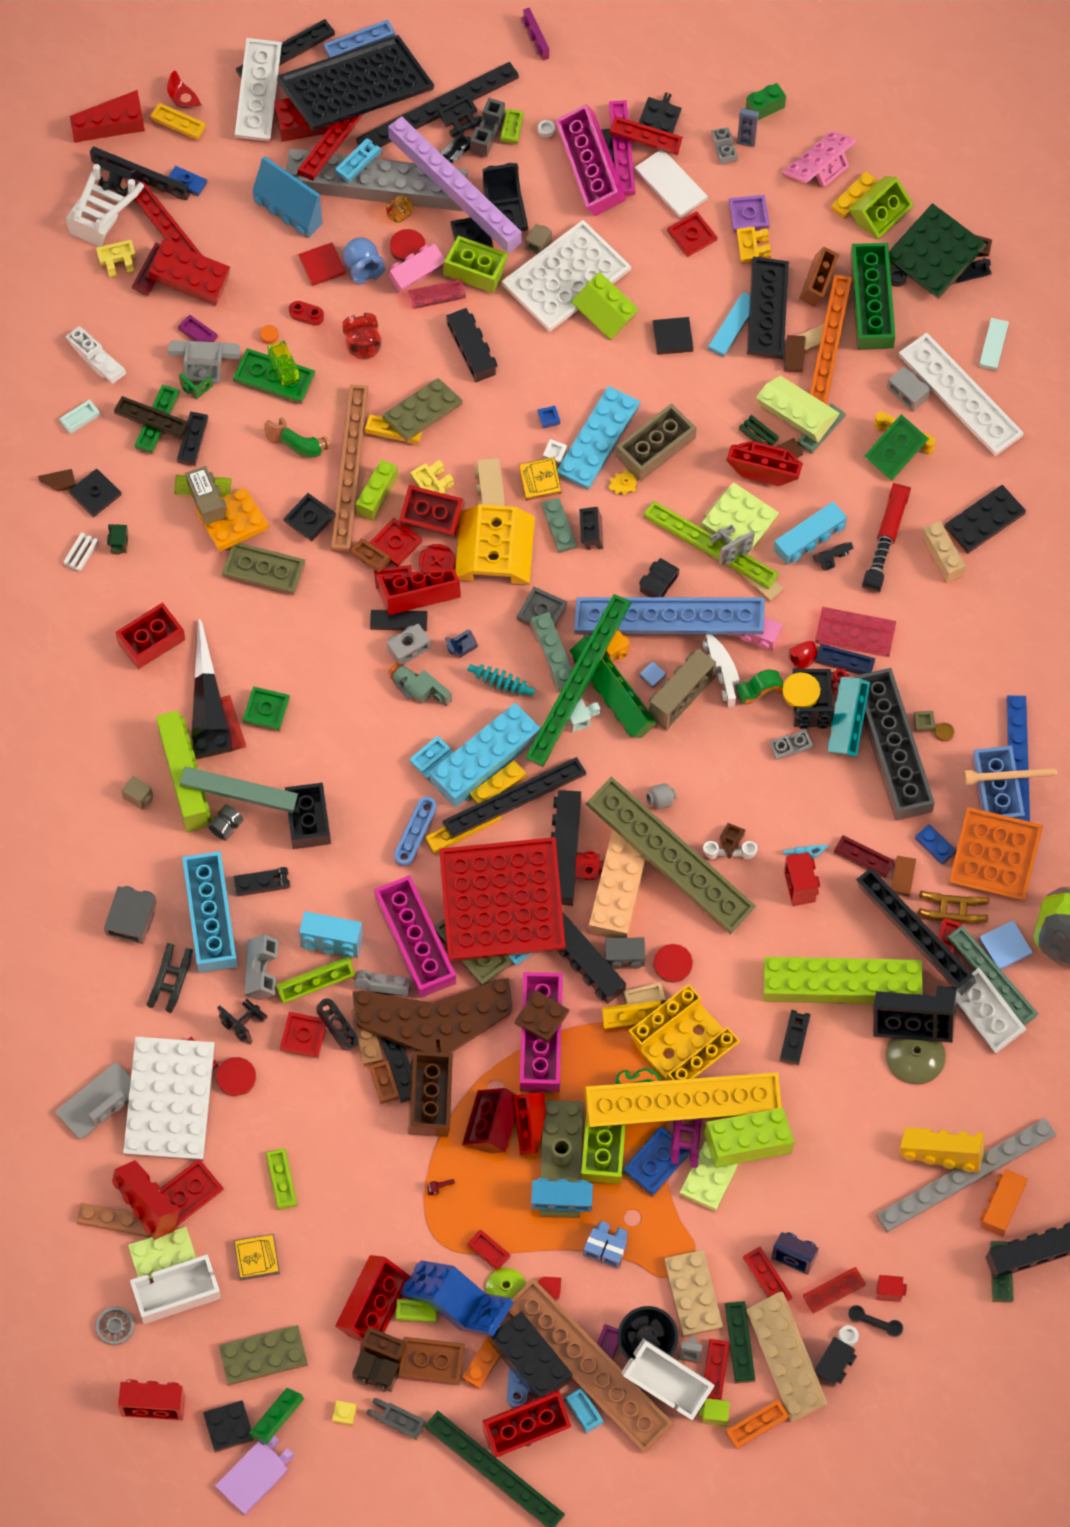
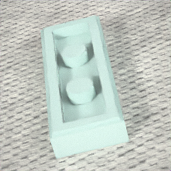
(993, 344)

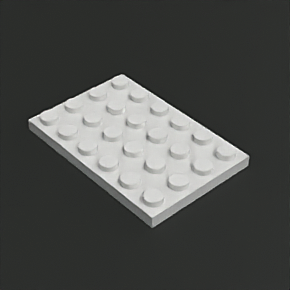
(561, 271)
(169, 1098)

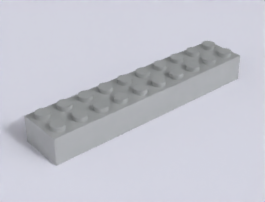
(378, 182)

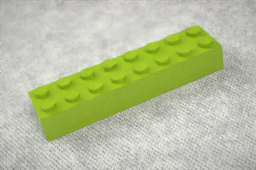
(837, 979)

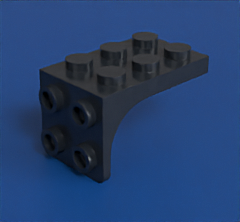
(503, 190)
(821, 713)

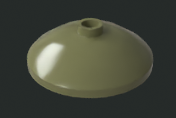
(915, 1067)

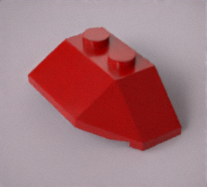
(764, 463)

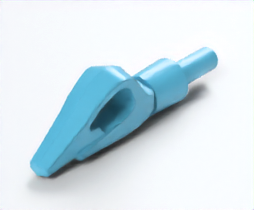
(798, 850)

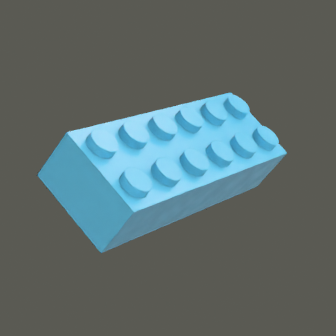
(484, 754)
(209, 912)

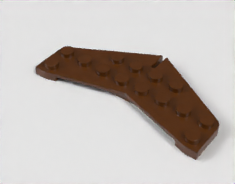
(423, 1023)

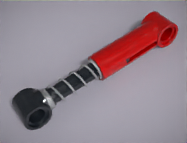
(886, 536)

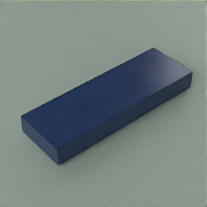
(844, 659)

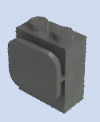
(130, 914)

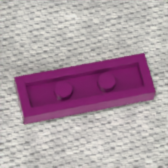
(535, 34)

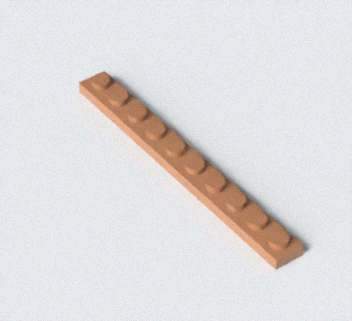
(349, 468)

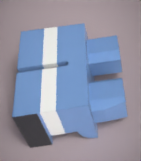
(615, 1245)

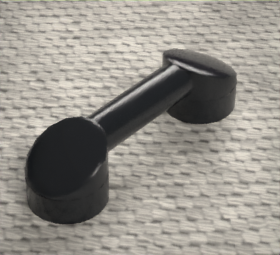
(857, 1315)

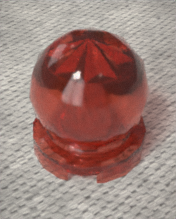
(362, 336)

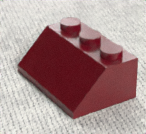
(491, 1121)

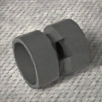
(225, 823)

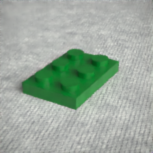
(896, 447)

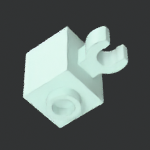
(581, 716)

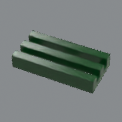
(753, 421)

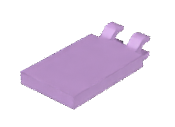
(254, 1475)

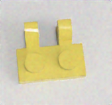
(116, 253)
(425, 477)

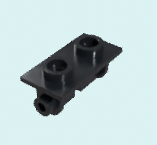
(456, 148)
(976, 270)

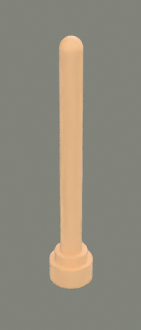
(973, 777)

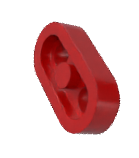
(305, 313)

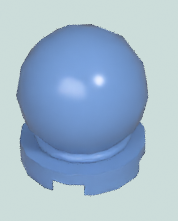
(363, 260)

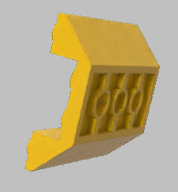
(509, 541)
(672, 1028)

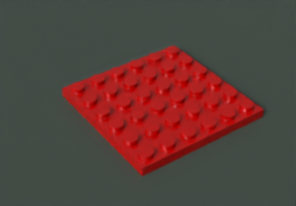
(502, 899)

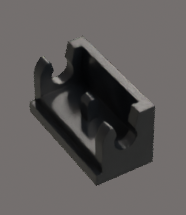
(591, 527)

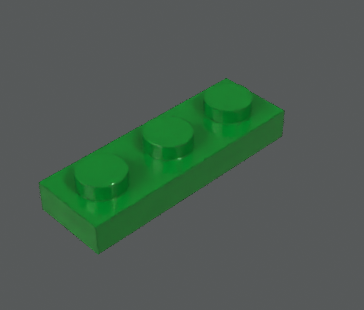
(276, 1416)

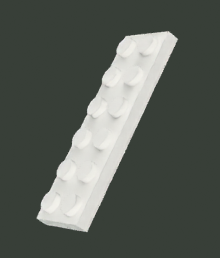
(258, 89)

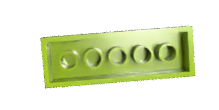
(179, 754)

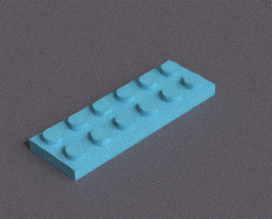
(598, 437)

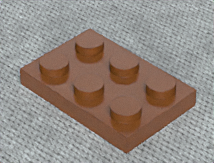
(431, 1361)

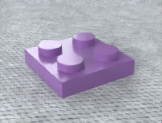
(749, 212)

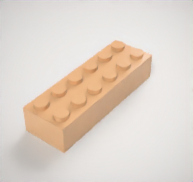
(617, 890)

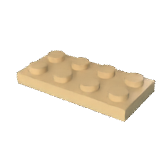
(693, 1293)

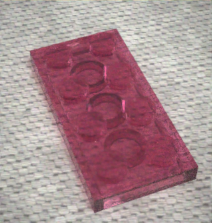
(855, 632)

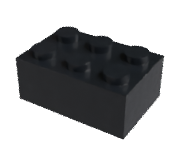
(309, 820)

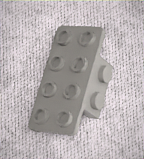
(96, 1101)

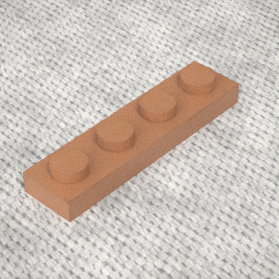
(110, 1219)

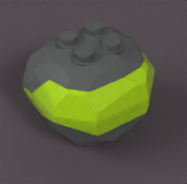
(1053, 926)

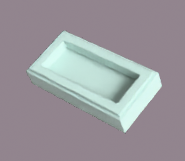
(79, 416)

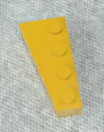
(943, 1148)

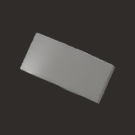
(724, 145)
(792, 745)

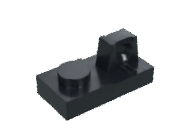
(826, 557)

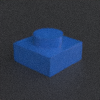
(548, 416)

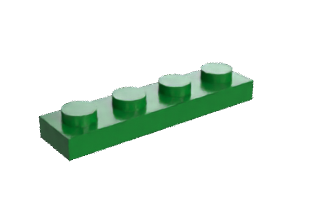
(164, 402)

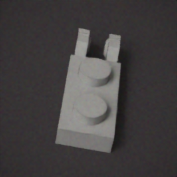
(382, 983)

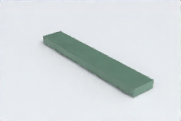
(238, 789)
(978, 958)

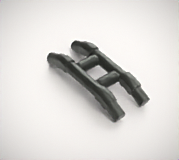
(166, 967)

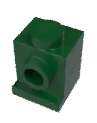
(118, 538)

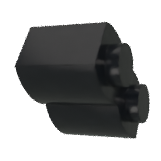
(659, 579)

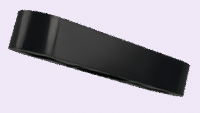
(329, 1024)

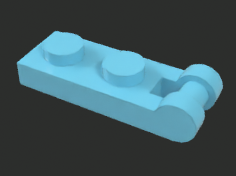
(358, 160)

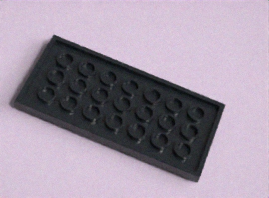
(355, 82)

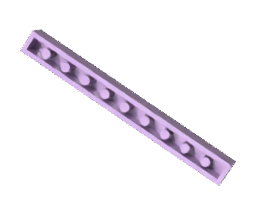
(454, 184)

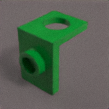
(195, 391)

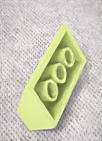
(797, 408)

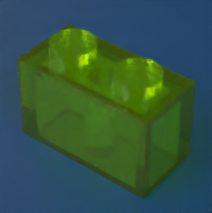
(283, 363)

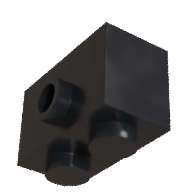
(835, 1361)

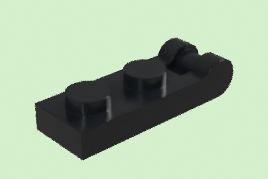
(261, 882)
(794, 1038)

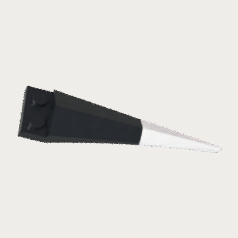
(209, 722)

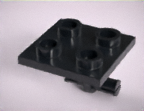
(230, 1022)

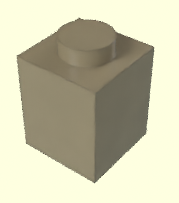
(538, 239)
(137, 792)

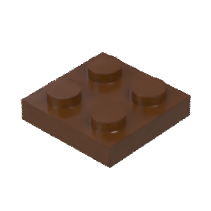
(541, 1016)

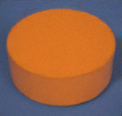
(269, 334)

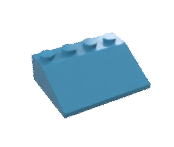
(287, 198)

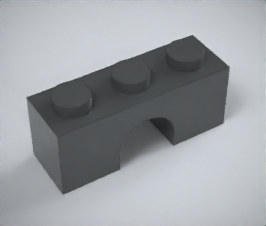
(485, 134)

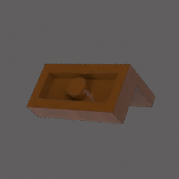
(382, 1345)

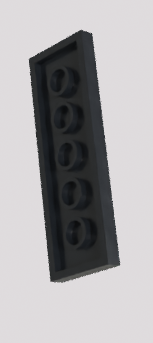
(767, 307)

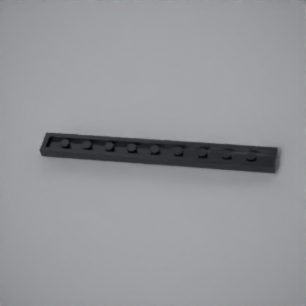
(428, 112)

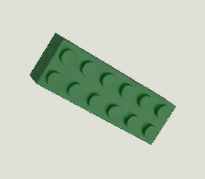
(872, 296)

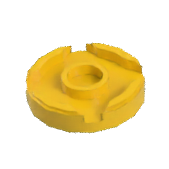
(801, 690)

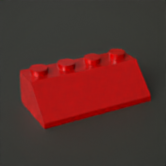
(372, 1298)
(526, 1424)

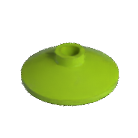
(502, 1276)

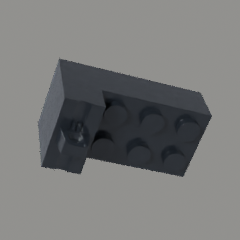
(916, 1015)

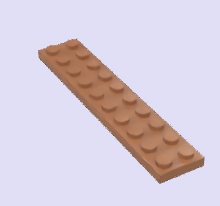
(593, 1368)

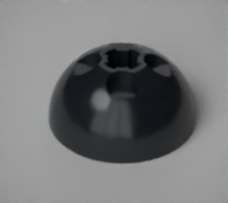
(660, 1330)

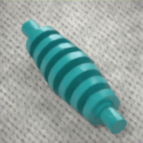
(501, 680)

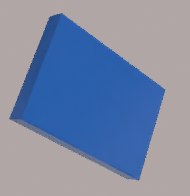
(653, 1164)

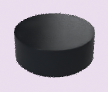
(898, 277)

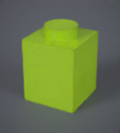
(715, 1412)

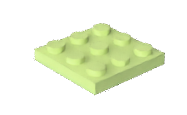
(741, 511)

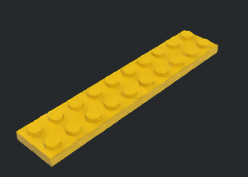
(681, 1099)

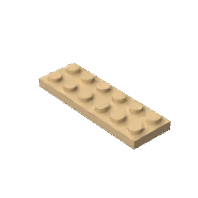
(787, 1357)

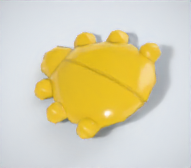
(623, 483)

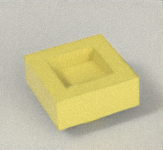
(344, 1413)

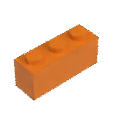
(1003, 1202)

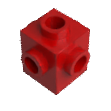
(588, 865)

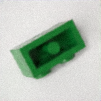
(766, 100)

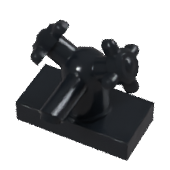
(117, 172)

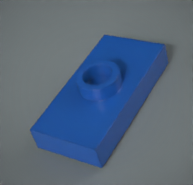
(195, 182)

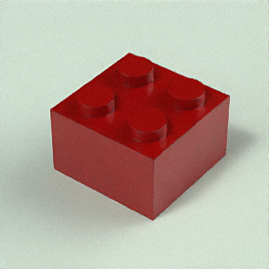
(801, 878)

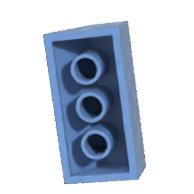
(998, 795)

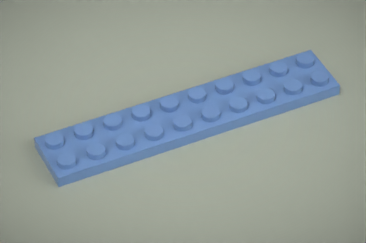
(677, 615)

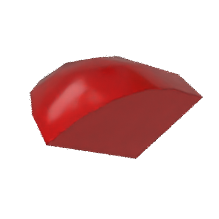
(803, 654)

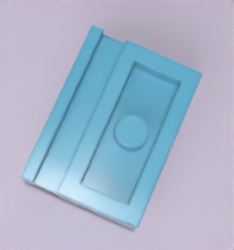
(431, 756)

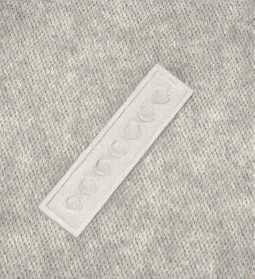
(961, 394)

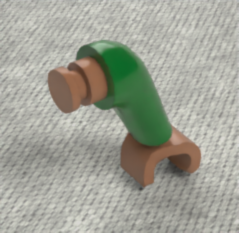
(301, 445)

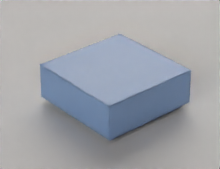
(652, 674)

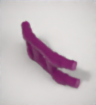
(677, 1143)

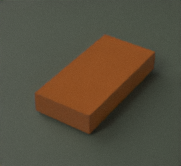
(903, 875)

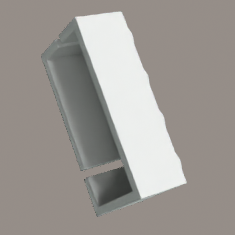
(176, 1289)
(667, 1379)

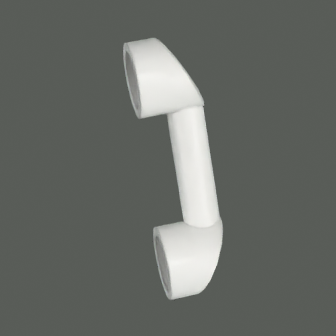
(712, 851)

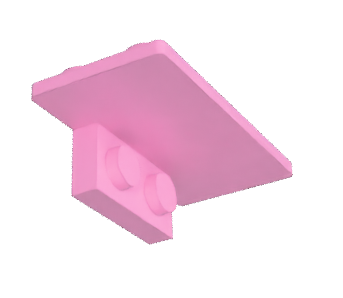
(823, 160)

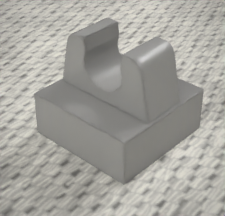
(690, 1350)

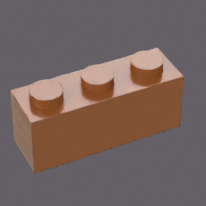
(819, 276)

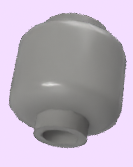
(660, 796)

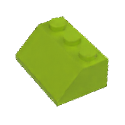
(881, 206)
(475, 264)
(605, 305)

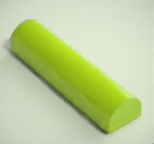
(315, 980)

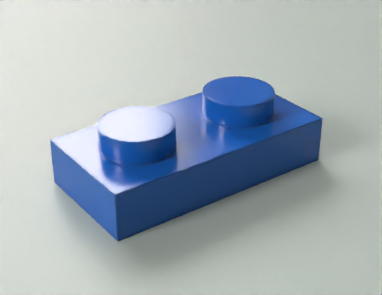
(935, 844)

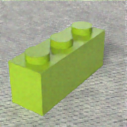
(377, 490)

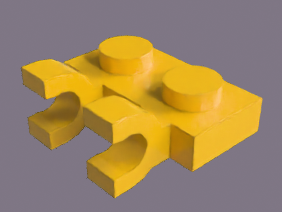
(747, 244)

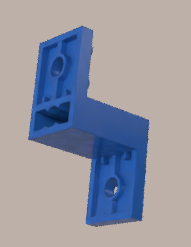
(456, 1298)

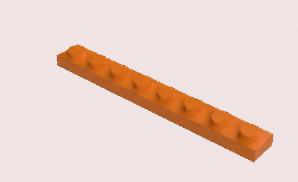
(830, 337)

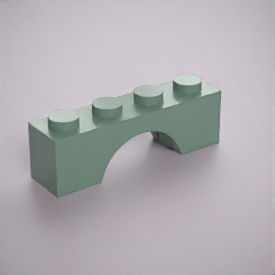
(548, 638)

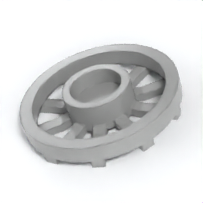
(115, 1326)

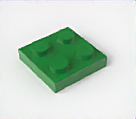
(266, 708)

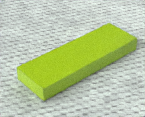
(281, 1179)

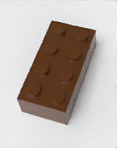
(430, 1093)

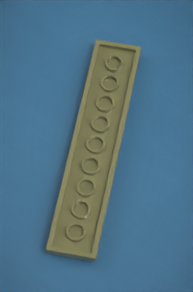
(670, 855)

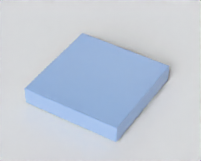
(1005, 945)

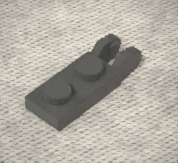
(397, 1419)

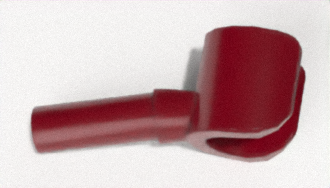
(433, 1187)

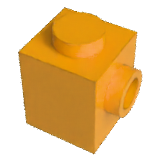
(618, 647)

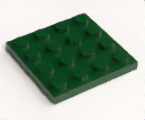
(935, 250)

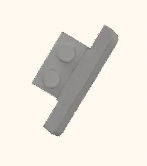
(203, 358)

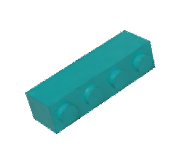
(848, 716)

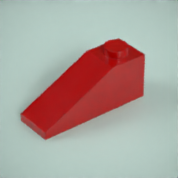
(530, 1118)

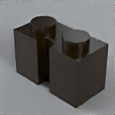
(375, 1372)

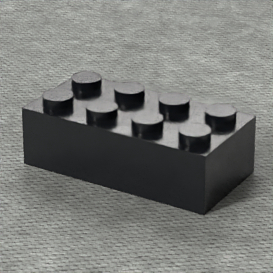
(530, 1357)

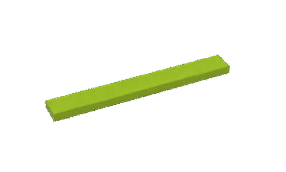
(700, 539)

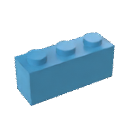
(561, 1195)

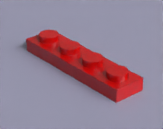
(646, 135)

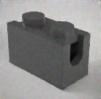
(625, 952)

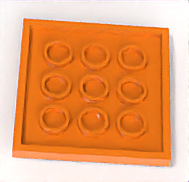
(996, 853)

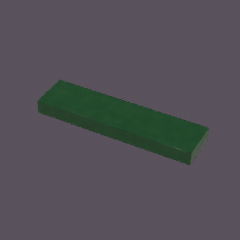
(739, 1342)

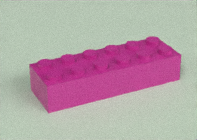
(590, 160)
(415, 936)
(541, 1060)

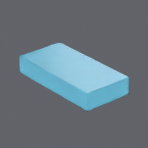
(584, 1410)

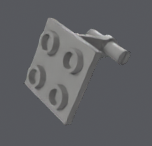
(732, 548)

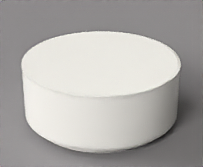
(546, 129)
(848, 1335)

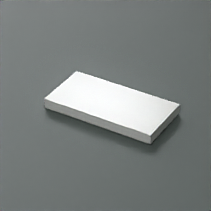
(671, 183)
(990, 1013)

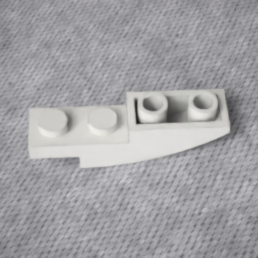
(95, 356)
(724, 669)

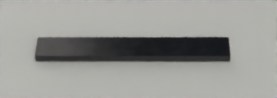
(514, 797)

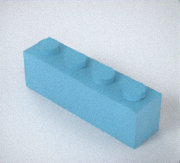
(810, 533)

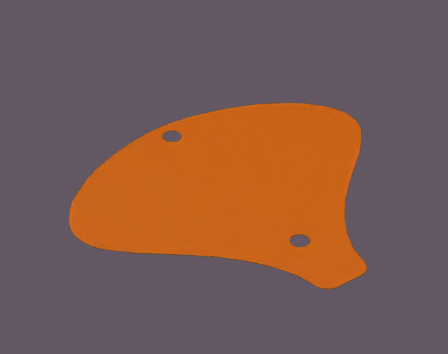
(496, 1188)

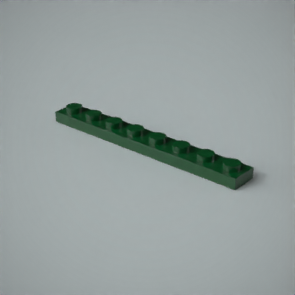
(494, 1470)

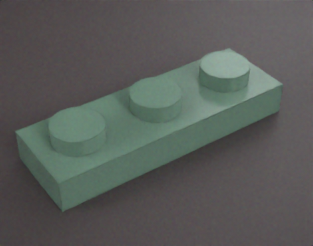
(558, 525)

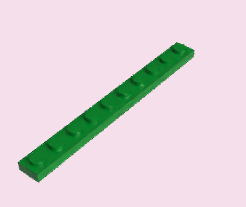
(578, 680)

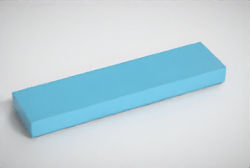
(731, 326)

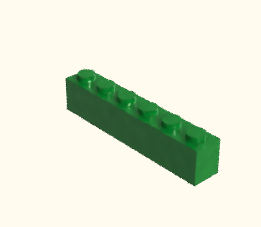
(618, 694)

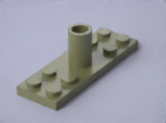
(562, 1147)

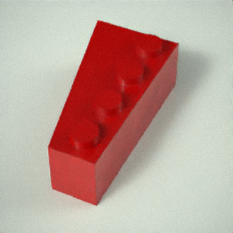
(109, 119)
(417, 590)
(146, 1200)

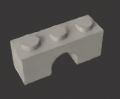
(259, 954)

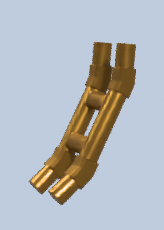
(962, 901)

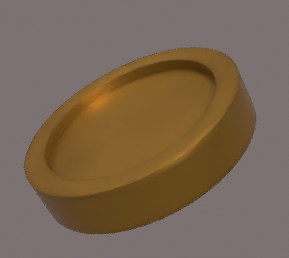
(944, 731)

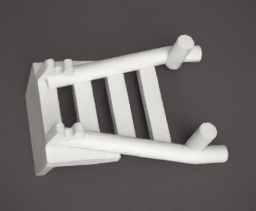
(96, 232)

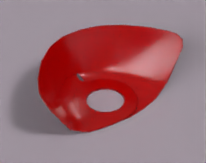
(176, 88)

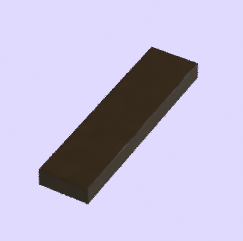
(151, 417)

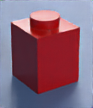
(890, 1288)

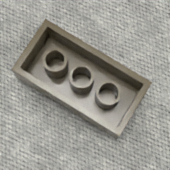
(656, 442)
(682, 688)

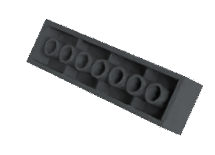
(895, 747)

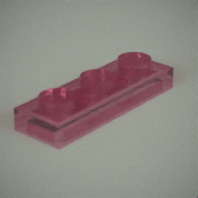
(437, 294)

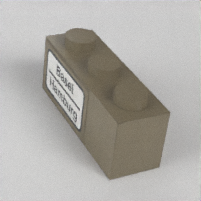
(206, 495)

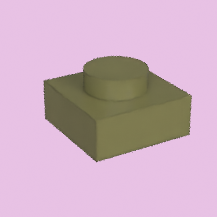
(924, 721)

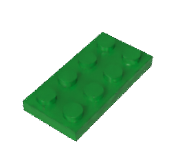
(258, 373)

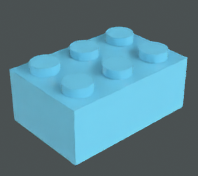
(331, 935)

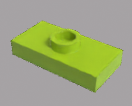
(512, 126)
(415, 1311)

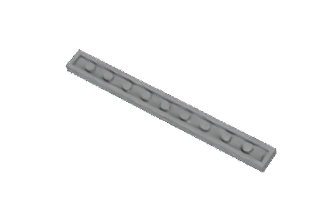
(959, 1179)

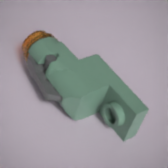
(419, 686)

